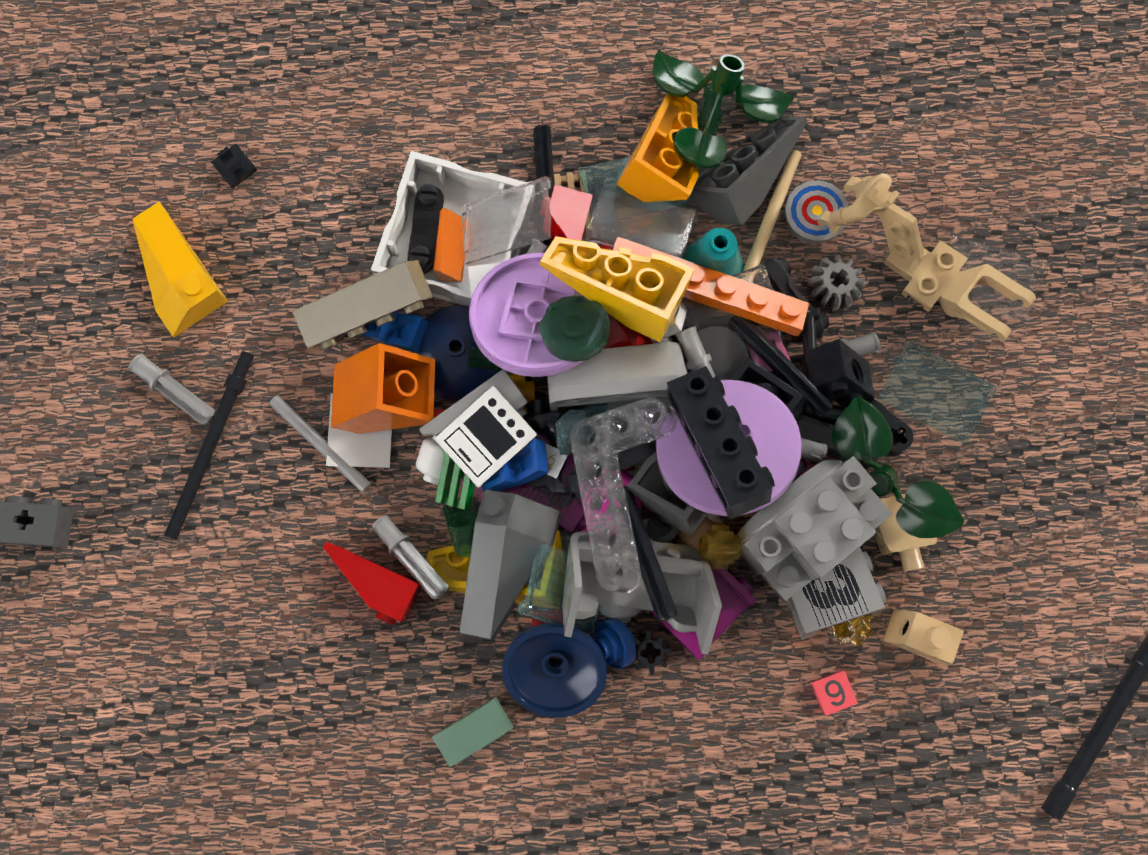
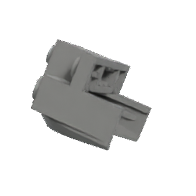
(812, 526)

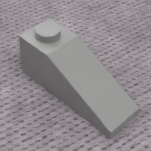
(500, 381)

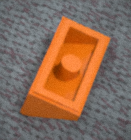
(449, 248)

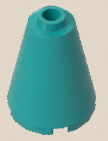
(716, 251)

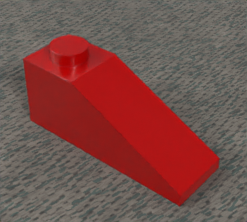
(378, 586)

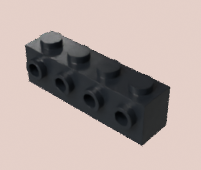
(719, 442)

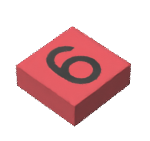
(834, 692)

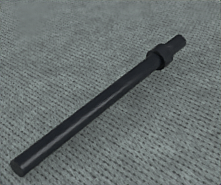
(234, 384)

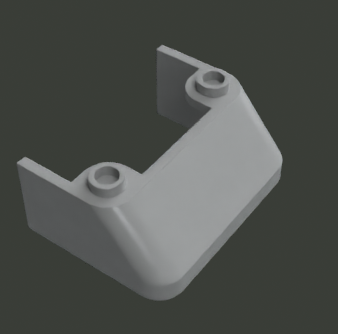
(619, 375)
(684, 571)

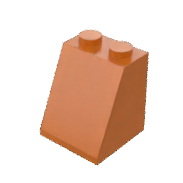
(383, 390)

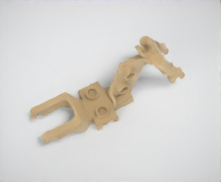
(930, 274)

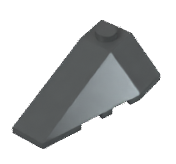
(502, 558)

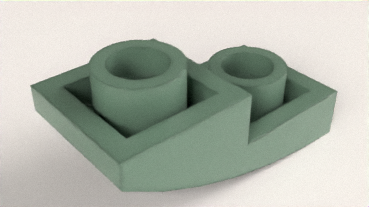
(472, 732)

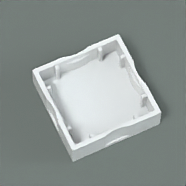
(458, 188)

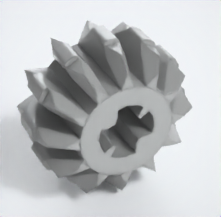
(845, 292)

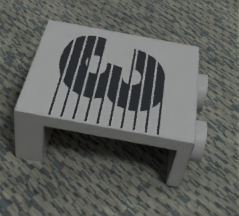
(838, 596)

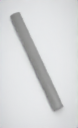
(318, 442)

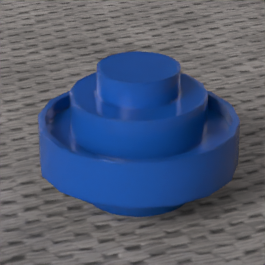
(616, 643)

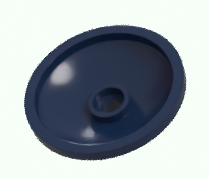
(452, 374)
(552, 685)

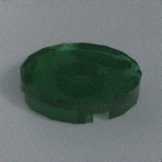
(575, 328)

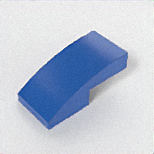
(403, 333)
(521, 468)

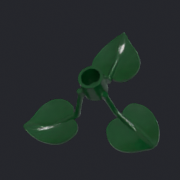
(681, 77)
(927, 506)

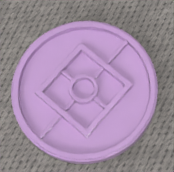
(508, 315)
(762, 418)

